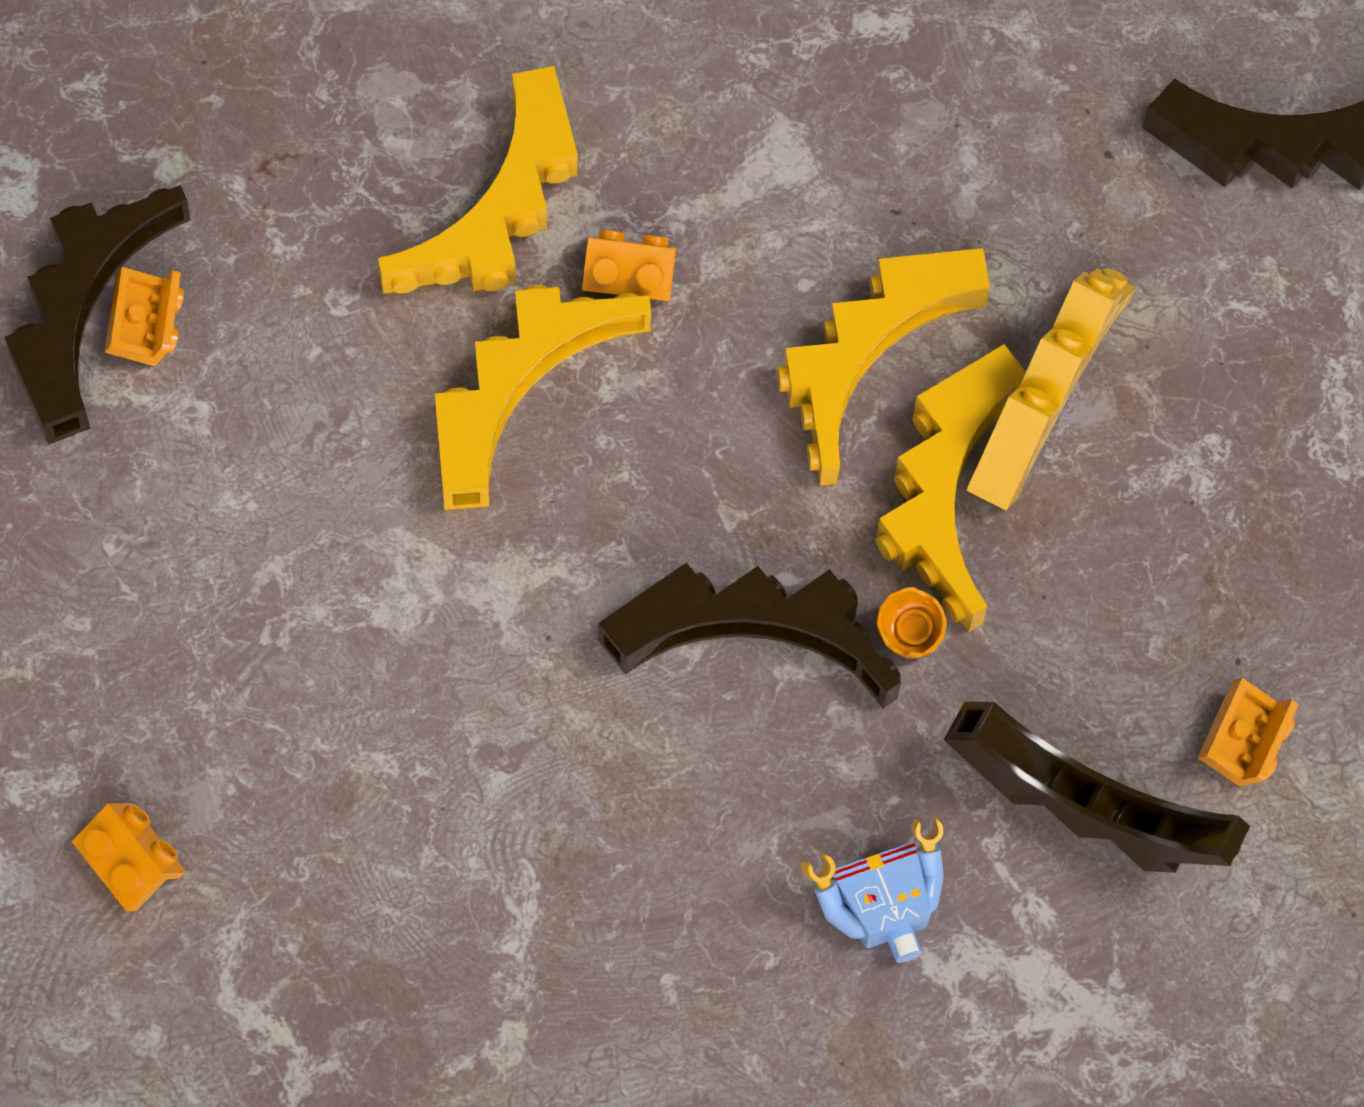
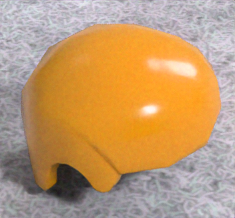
(911, 623)

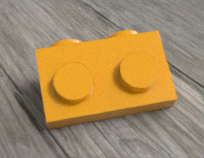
(629, 266)
(144, 316)
(1247, 734)
(128, 854)

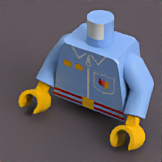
(884, 894)

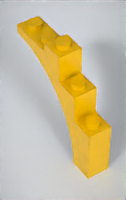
(512, 206)
(903, 298)
(507, 369)
(1052, 374)
(924, 527)

